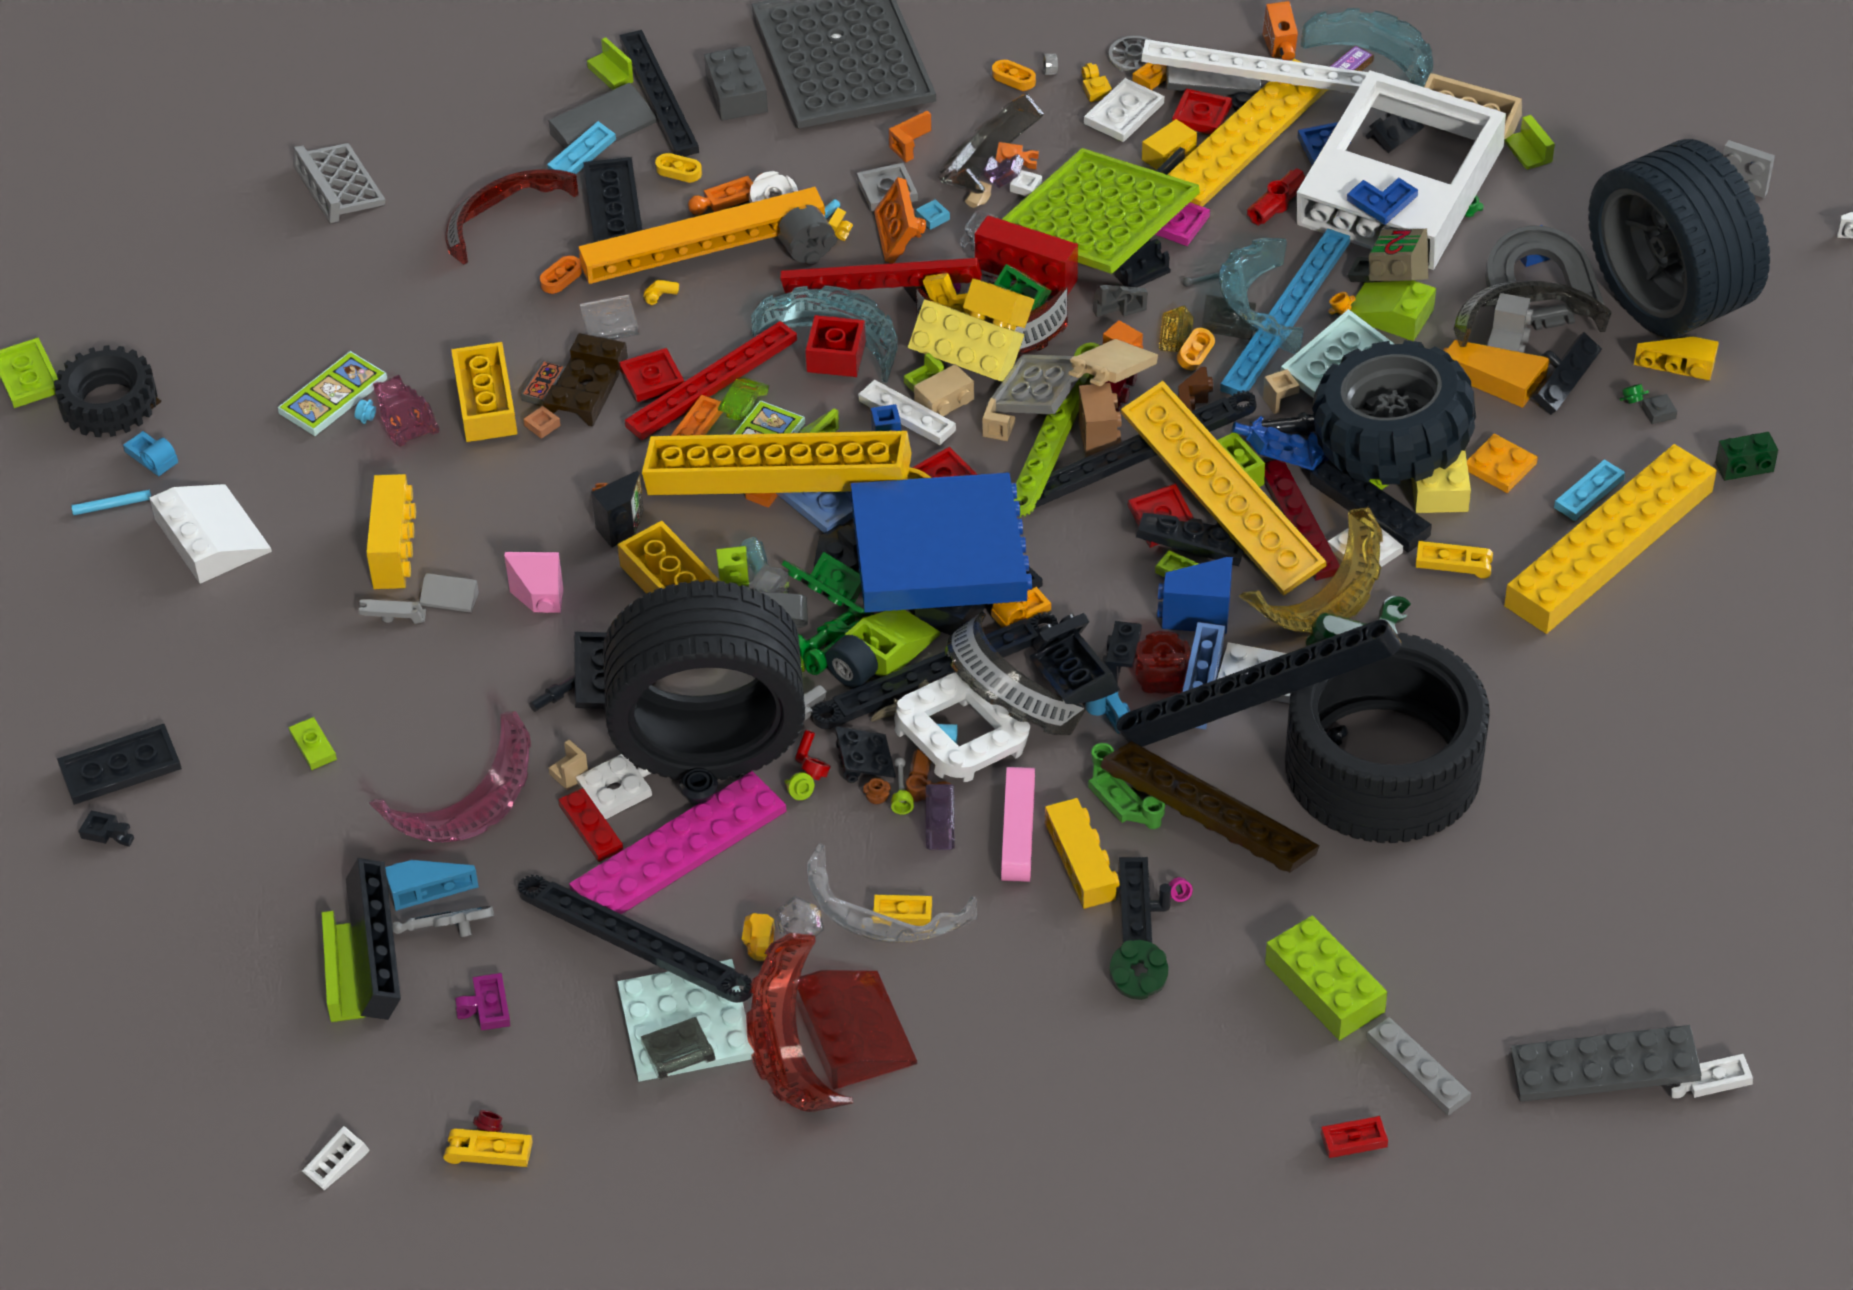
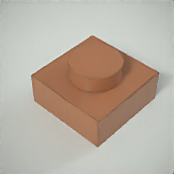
(542, 422)

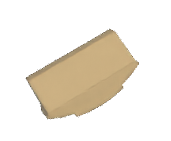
(974, 200)

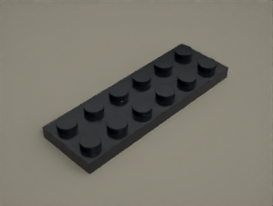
(612, 198)

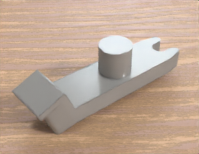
(391, 609)

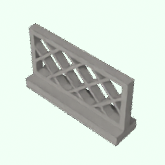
(320, 184)

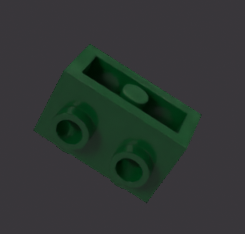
(1746, 456)

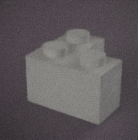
(1511, 323)

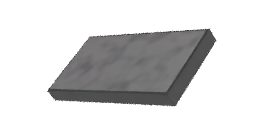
(1209, 82)

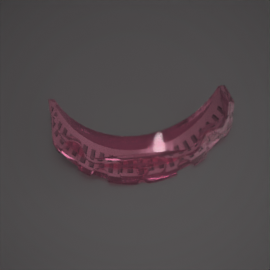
(484, 805)

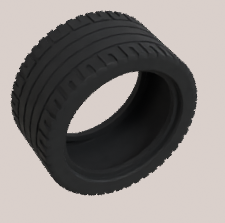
(695, 629)
(1387, 799)

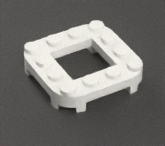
(949, 758)

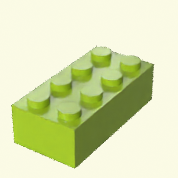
(1326, 977)

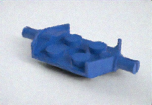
(1282, 446)

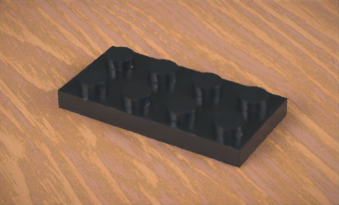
(119, 764)

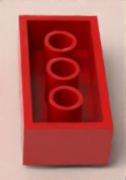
(1037, 254)

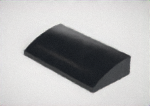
(1075, 670)

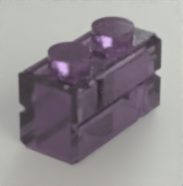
(940, 817)

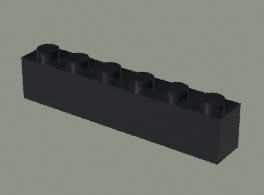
(373, 939)

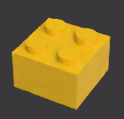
(998, 305)

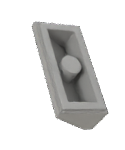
(449, 592)

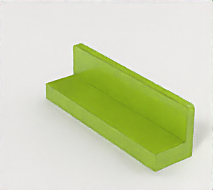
(340, 970)

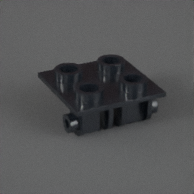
(863, 753)

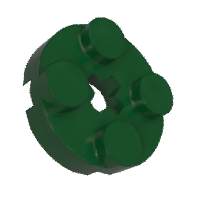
(1147, 983)

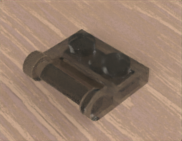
(676, 1041)

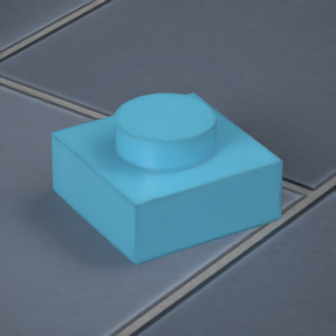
(933, 214)

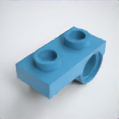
(154, 455)
(1110, 706)

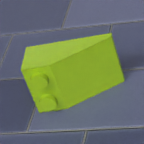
(1395, 306)

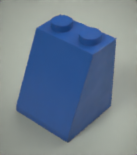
(1196, 595)

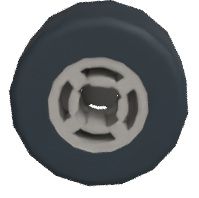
(851, 661)

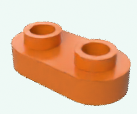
(560, 274)

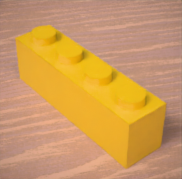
(1081, 853)

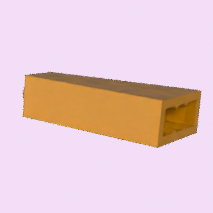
(1500, 371)

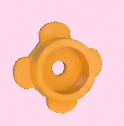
(1341, 303)

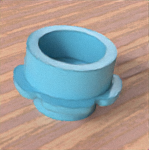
(365, 411)

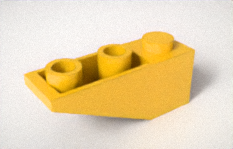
(1681, 356)

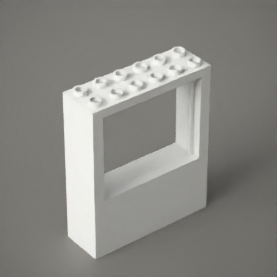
(1439, 205)

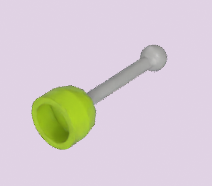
(898, 799)

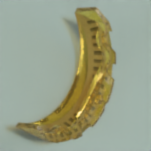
(1348, 588)

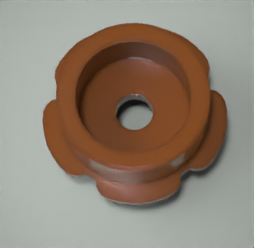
(877, 790)

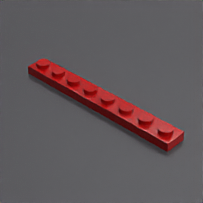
(881, 275)
(710, 380)

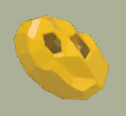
(758, 935)

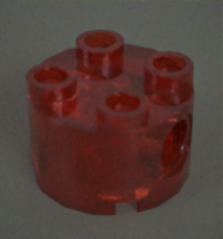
(1162, 662)

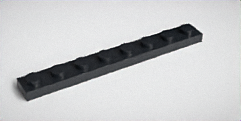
(659, 94)

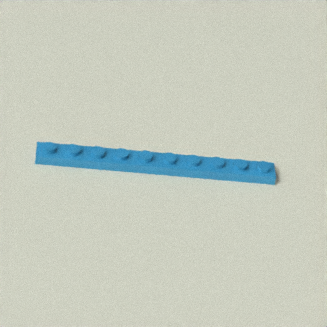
(1287, 310)

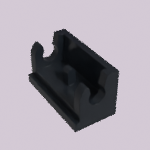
(1144, 265)

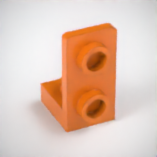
(902, 135)

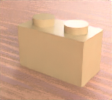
(945, 390)

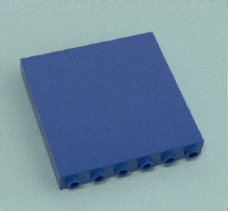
(939, 542)

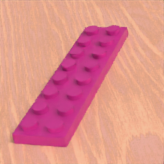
(681, 845)

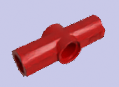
(1276, 198)

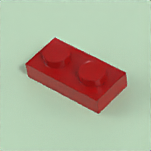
(1354, 1137)

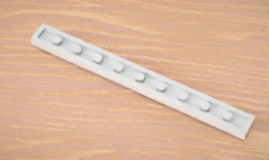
(1252, 66)

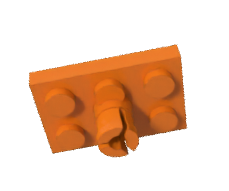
(897, 221)

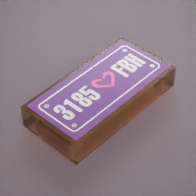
(1354, 59)

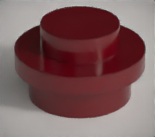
(488, 1121)

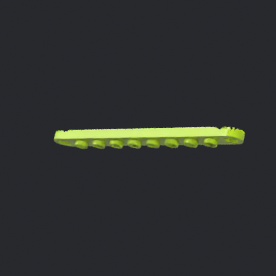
(1049, 444)

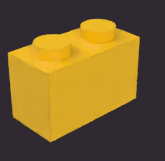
(1166, 142)

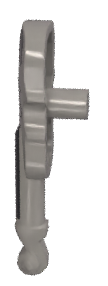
(446, 918)

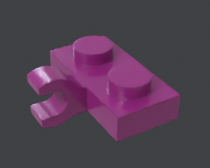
(488, 1002)

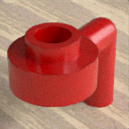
(812, 766)

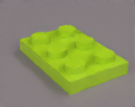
(27, 372)

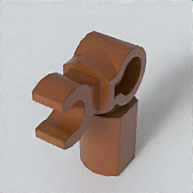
(918, 776)

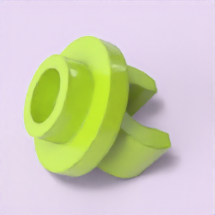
(800, 786)

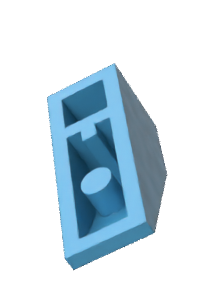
(425, 881)

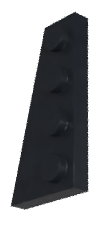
(1189, 536)

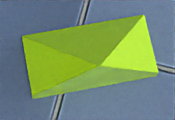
(827, 423)

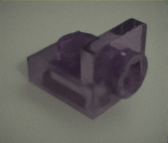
(1002, 172)

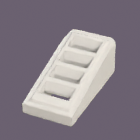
(341, 1166)

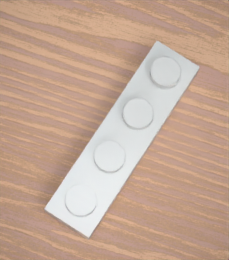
(911, 413)

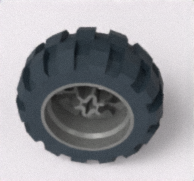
(1394, 412)

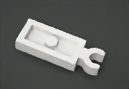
(1717, 1077)

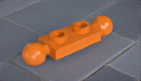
(722, 196)

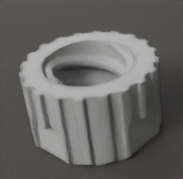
(1050, 64)

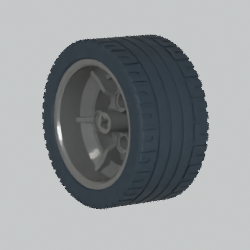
(1679, 237)

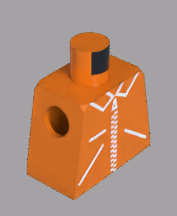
(1280, 41)

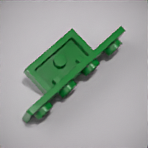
(834, 578)

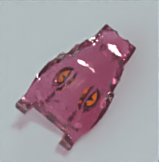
(403, 411)

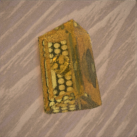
(1175, 329)

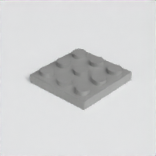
(1035, 385)

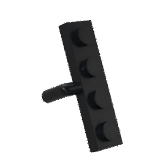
(1566, 372)
(1136, 901)

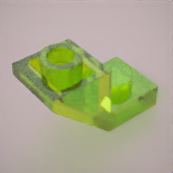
(741, 398)

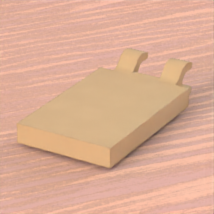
(1112, 362)

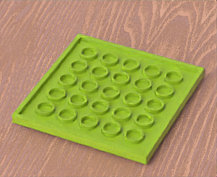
(1103, 207)

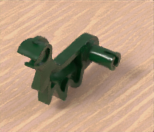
(1329, 625)

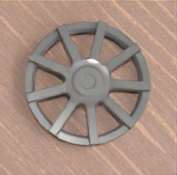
(1131, 54)

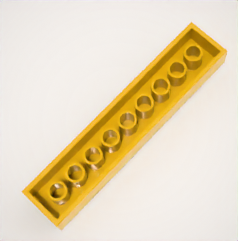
(773, 462)
(1609, 538)

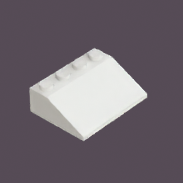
(208, 529)

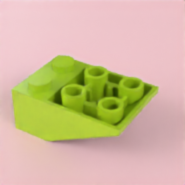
(894, 638)

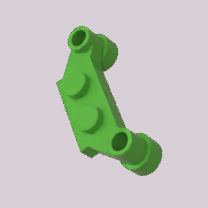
(1120, 797)

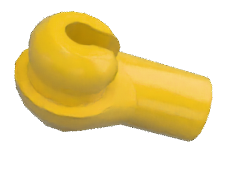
(659, 287)

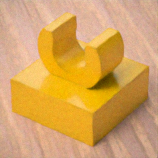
(840, 227)

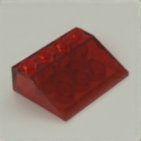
(852, 1025)

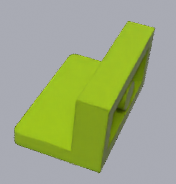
(611, 65)
(1531, 145)

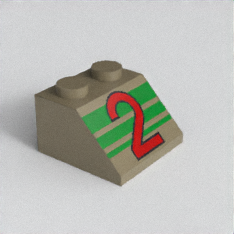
(1399, 255)

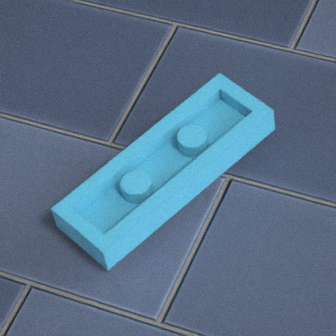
(583, 149)
(1589, 490)

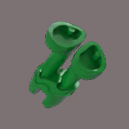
(828, 633)

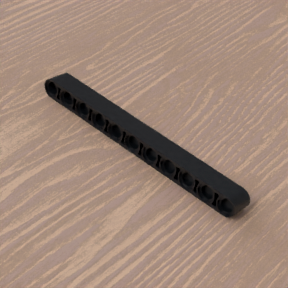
(1260, 683)

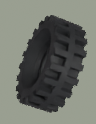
(103, 369)

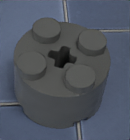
(806, 234)

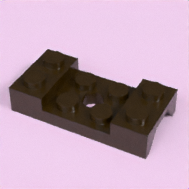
(593, 361)

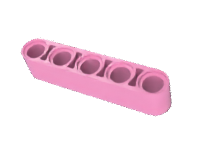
(1018, 824)

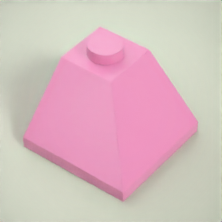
(536, 580)

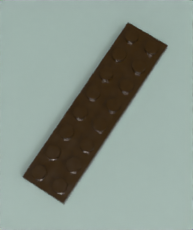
(1210, 807)

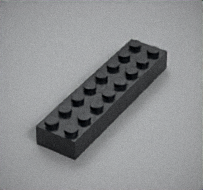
(1390, 514)

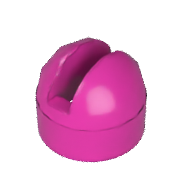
(1185, 887)

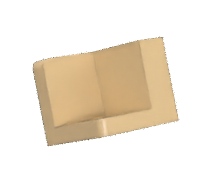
(1277, 387)
(996, 424)
(570, 766)

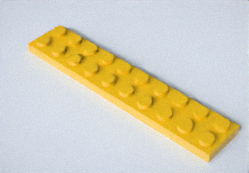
(1244, 136)
(1223, 488)

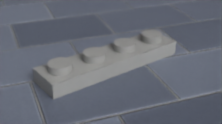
(1418, 1066)

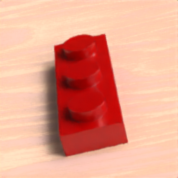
(590, 824)

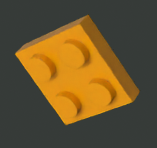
(1501, 463)

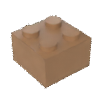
(1098, 418)

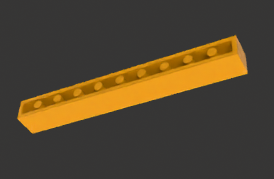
(691, 236)

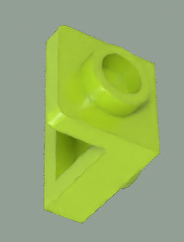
(931, 367)

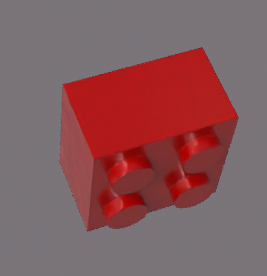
(835, 346)

